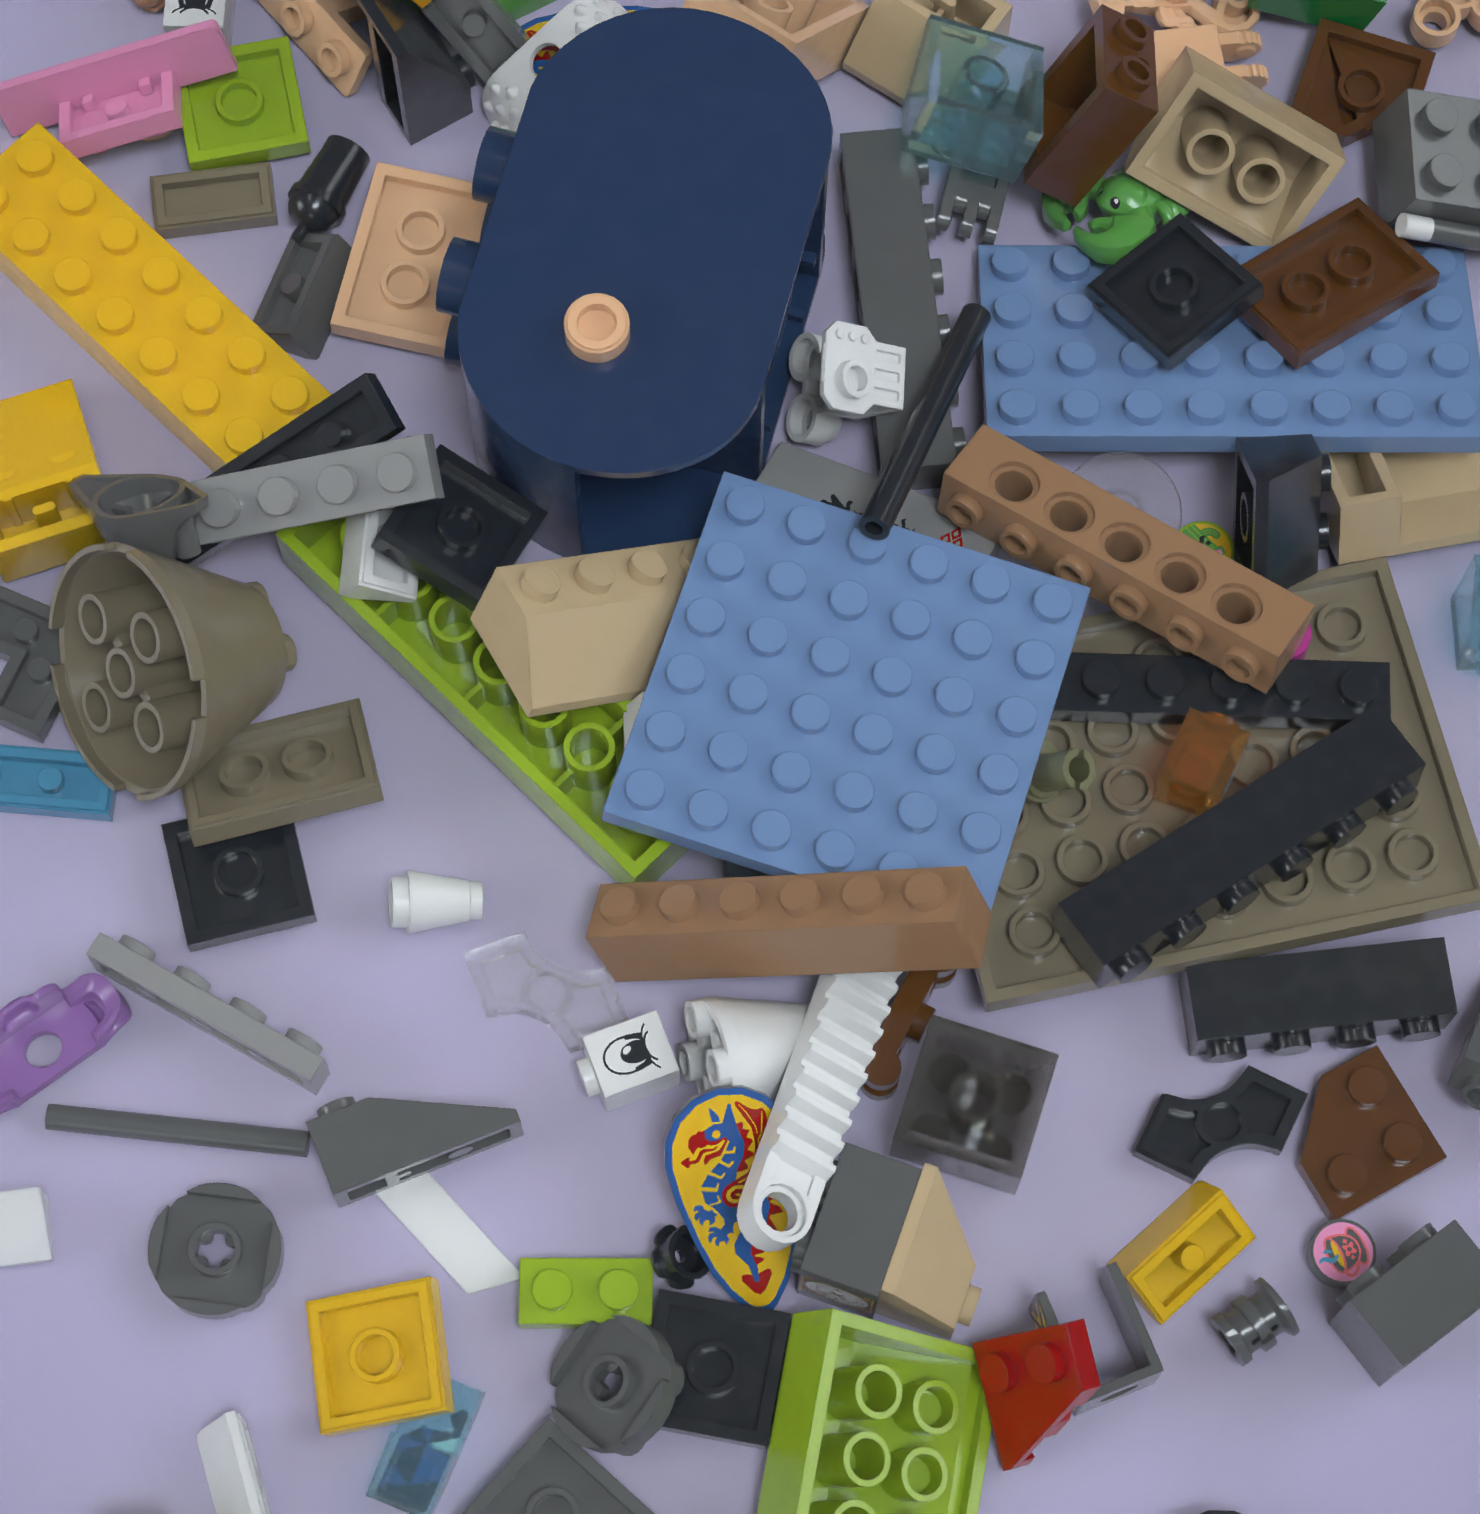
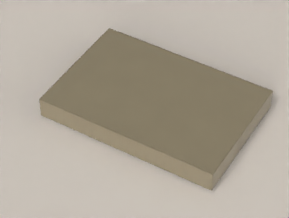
(284, 774)

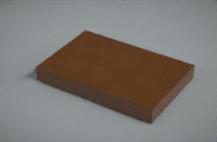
(1334, 282)

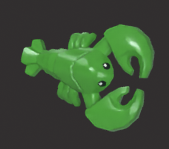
(1130, 215)

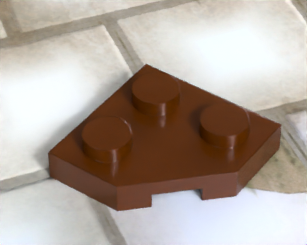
(1356, 77)
(1363, 1137)

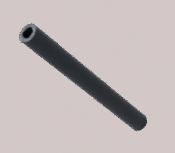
(924, 422)

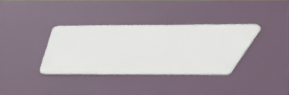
(449, 1234)

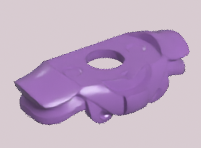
(80, 1015)

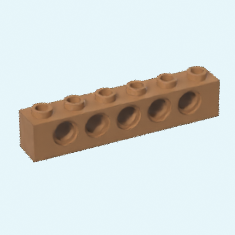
(1125, 557)

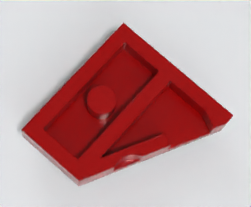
(1034, 1385)

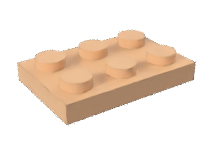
(399, 258)

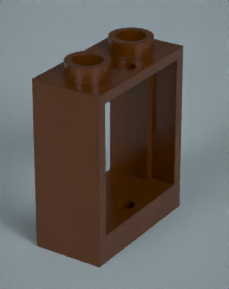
(1094, 104)

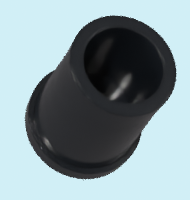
(326, 187)

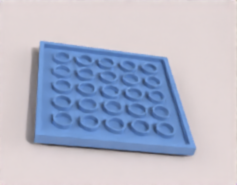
(844, 696)

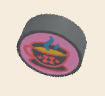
(1340, 1252)

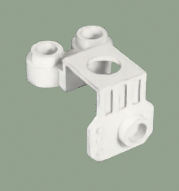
(842, 377)

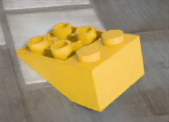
(40, 453)

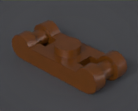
(906, 1021)

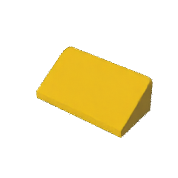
(1182, 1250)

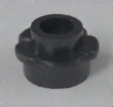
(663, 1259)

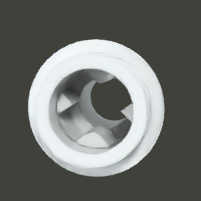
(432, 901)

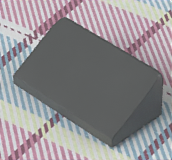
(304, 294)

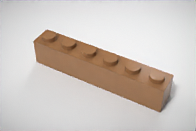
(791, 925)

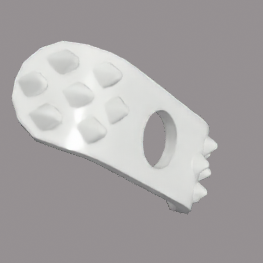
(510, 84)

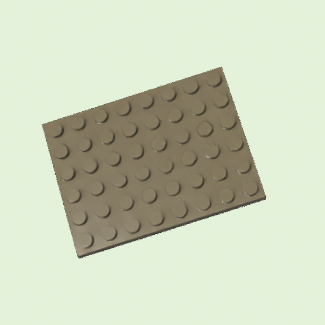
(1390, 876)

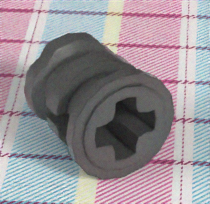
(1254, 1322)

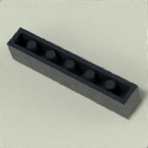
(1239, 847)

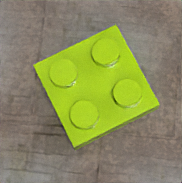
(246, 112)

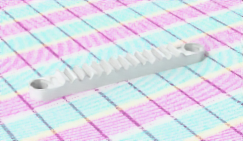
(815, 1104)

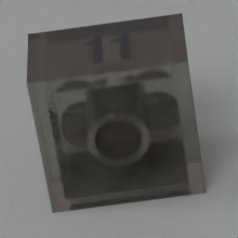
(973, 1104)

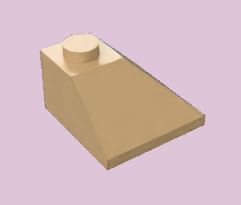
(930, 1265)

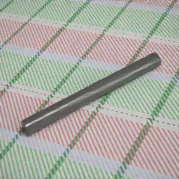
(177, 1130)

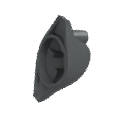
(144, 511)

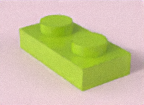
(579, 1290)

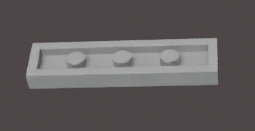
(319, 489)
(188, 998)

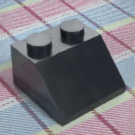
(1279, 506)

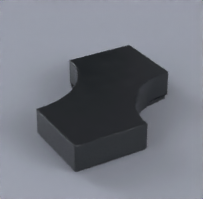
(1193, 1132)

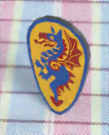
(707, 1167)

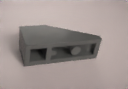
(391, 1141)

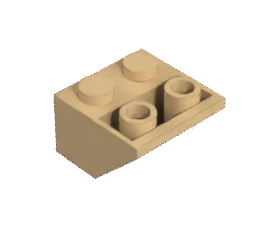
(892, 33)

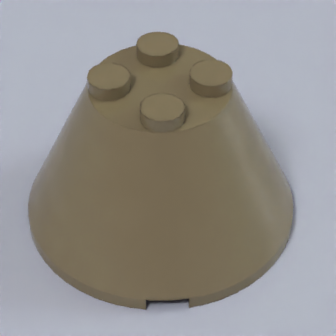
(160, 664)

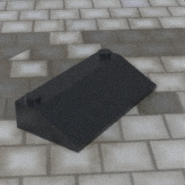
(415, 71)

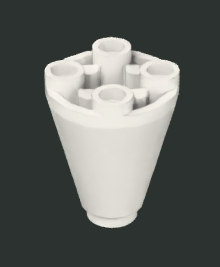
(739, 1042)

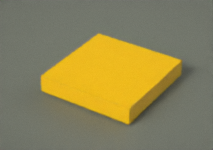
(379, 1356)

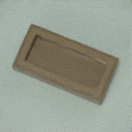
(213, 200)

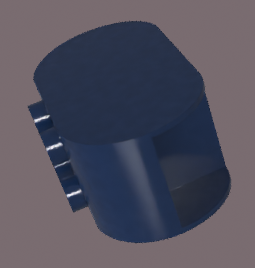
(690, 185)

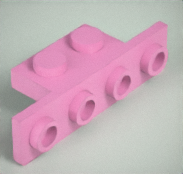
(119, 91)

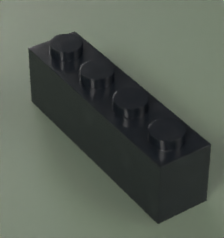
(1317, 998)

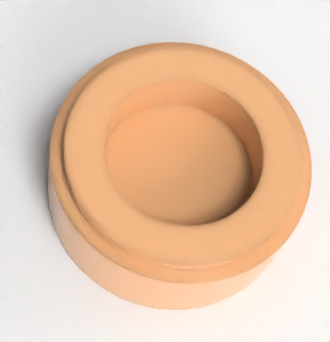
(597, 328)

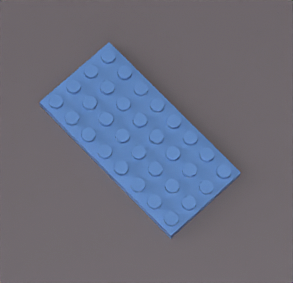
(1078, 382)

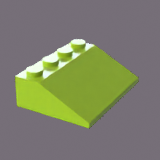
(875, 1422)

